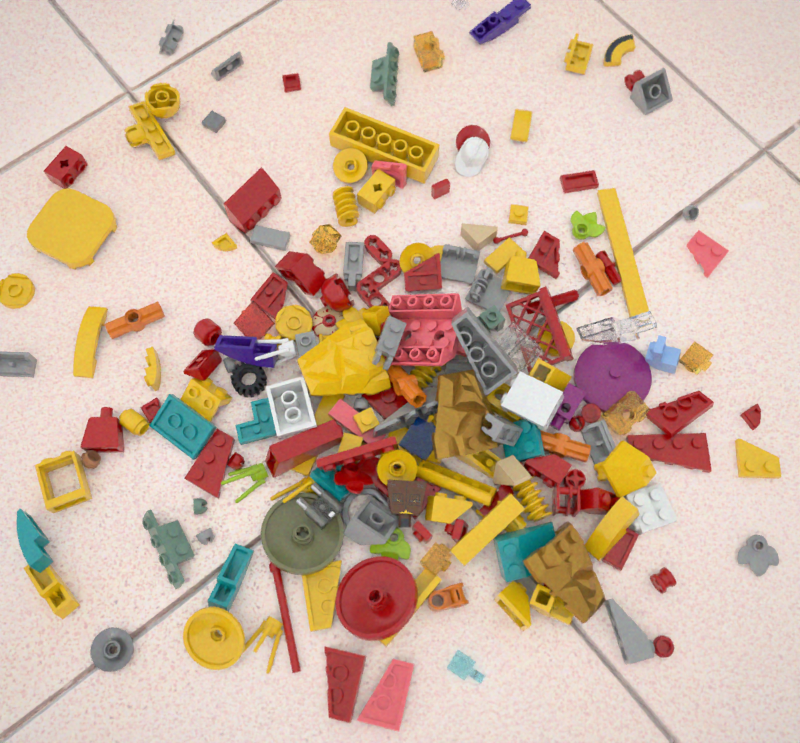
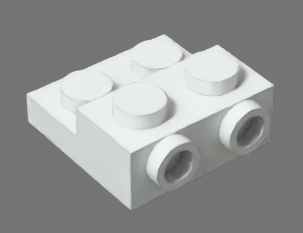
(653, 509)

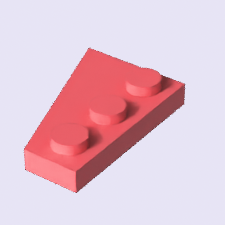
(389, 698)

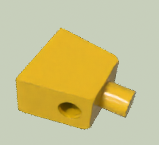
(521, 274)

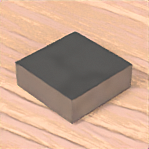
(214, 121)

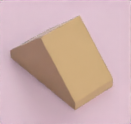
(478, 235)
(510, 472)

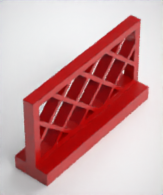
(552, 320)

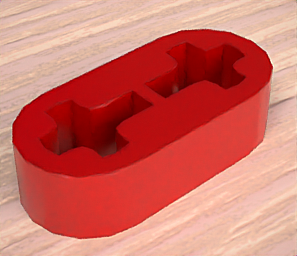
(381, 247)

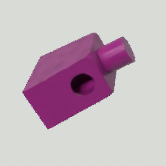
(571, 401)

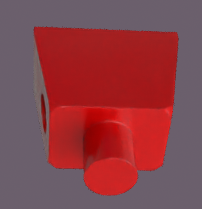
(103, 433)

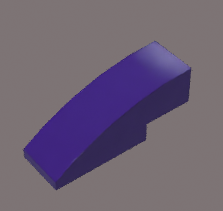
(246, 349)

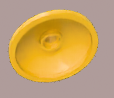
(207, 645)

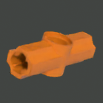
(592, 269)
(125, 325)
(406, 385)
(565, 447)

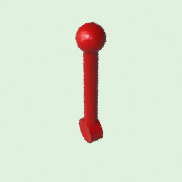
(524, 232)

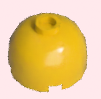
(162, 100)

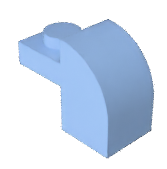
(663, 356)

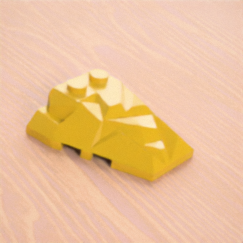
(345, 363)

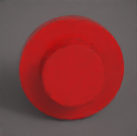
(663, 646)

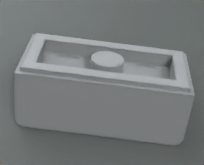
(227, 66)

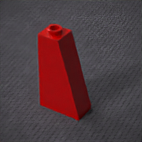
(302, 447)

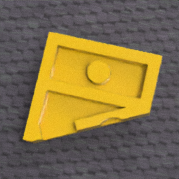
(756, 462)

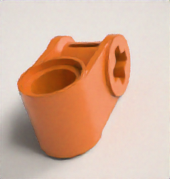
(449, 598)

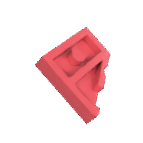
(395, 170)
(706, 252)

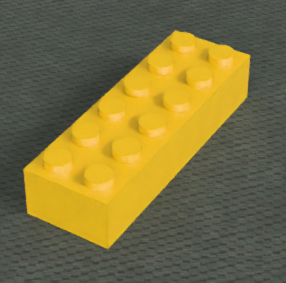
(384, 143)

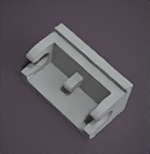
(17, 364)
(502, 430)
(600, 439)

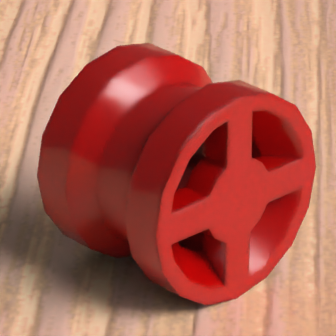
(630, 79)
(576, 477)
(663, 580)

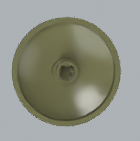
(296, 541)

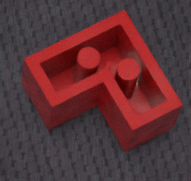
(301, 270)

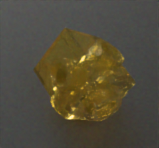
(325, 239)

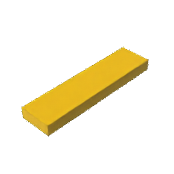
(487, 529)

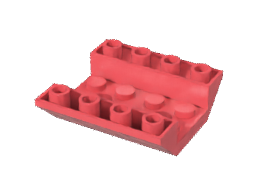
(426, 320)

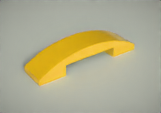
(87, 341)

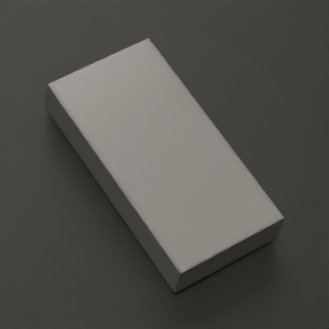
(270, 237)

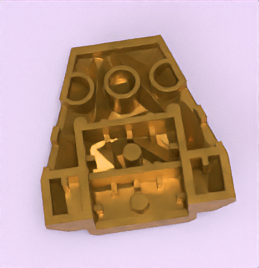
(461, 416)
(568, 572)

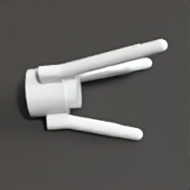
(287, 349)

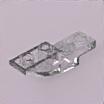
(622, 331)

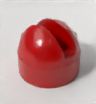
(573, 425)
(235, 460)

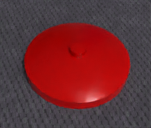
(376, 598)

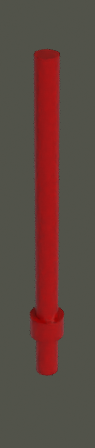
(285, 618)

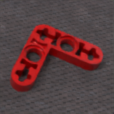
(374, 287)

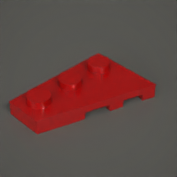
(344, 679)

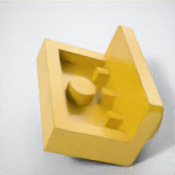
(578, 56)

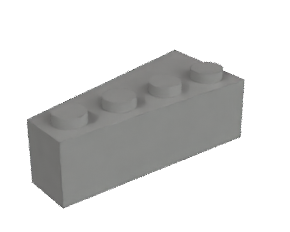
(484, 353)

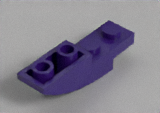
(500, 22)

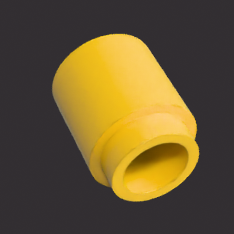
(133, 422)

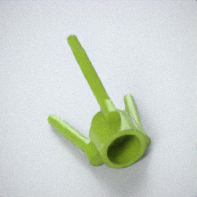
(256, 472)

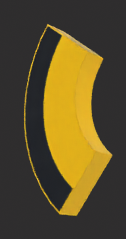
(618, 49)

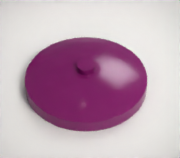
(610, 373)

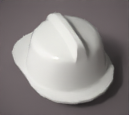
(471, 157)

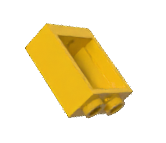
(67, 500)

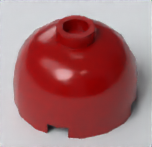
(336, 294)

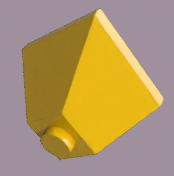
(627, 469)
(515, 604)

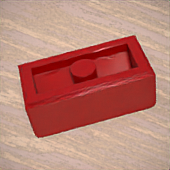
(203, 364)

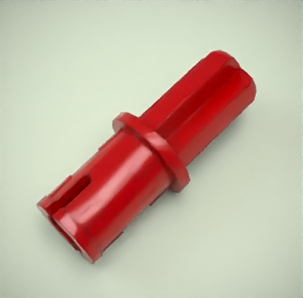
(609, 267)

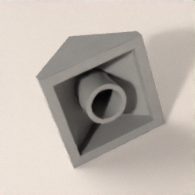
(652, 92)

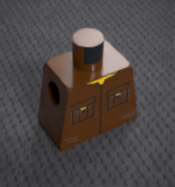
(405, 499)

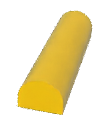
(456, 482)

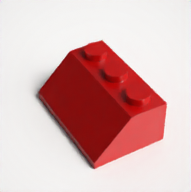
(252, 201)

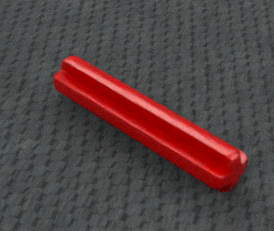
(559, 299)

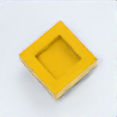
(518, 214)
(366, 420)

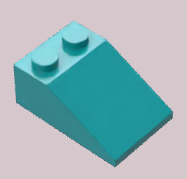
(517, 546)

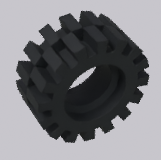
(248, 389)

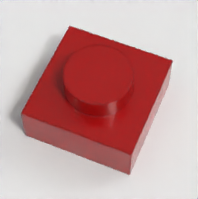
(421, 533)

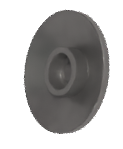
(102, 645)

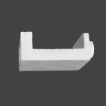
(532, 400)

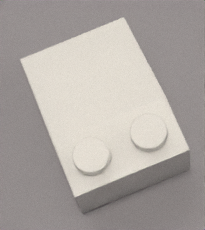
(291, 406)

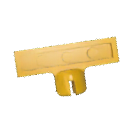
(147, 131)

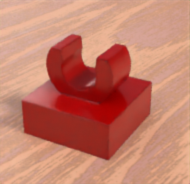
(458, 530)

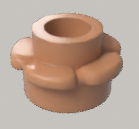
(90, 459)

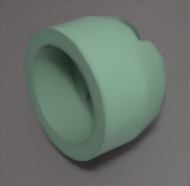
(198, 506)

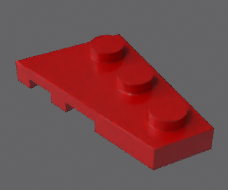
(678, 414)
(211, 464)

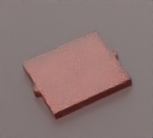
(254, 321)

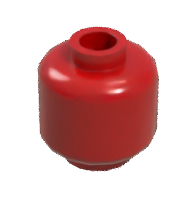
(207, 331)

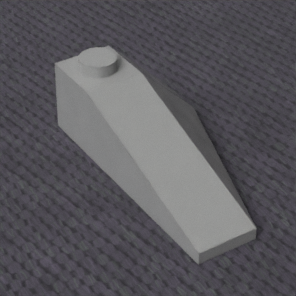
(408, 414)

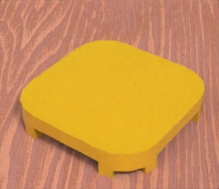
(71, 227)

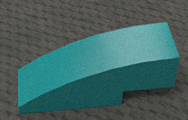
(32, 542)
(230, 577)

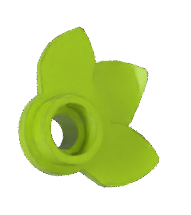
(587, 224)
(393, 549)

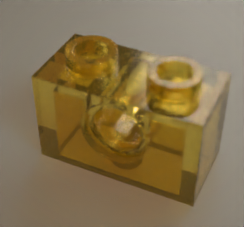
(428, 51)
(614, 415)

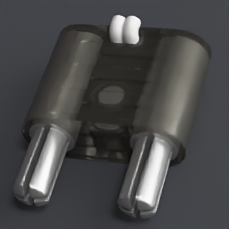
(323, 509)

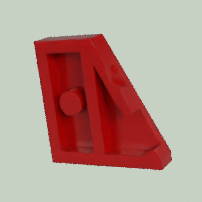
(547, 254)
(424, 276)
(271, 295)

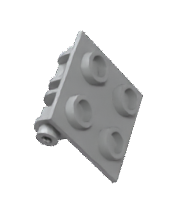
(459, 263)
(487, 290)

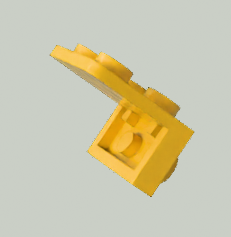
(205, 397)

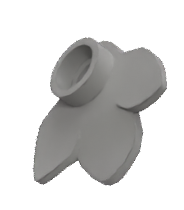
(759, 558)

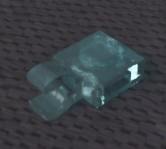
(462, 667)

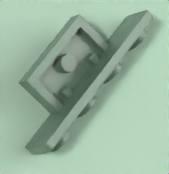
(385, 74)
(171, 546)

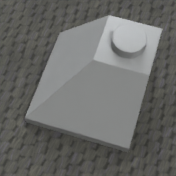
(371, 523)

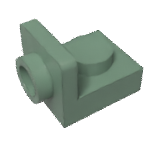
(493, 318)

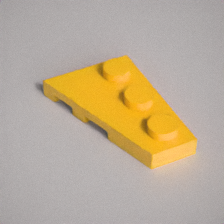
(320, 596)

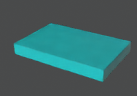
(182, 426)

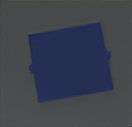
(419, 438)

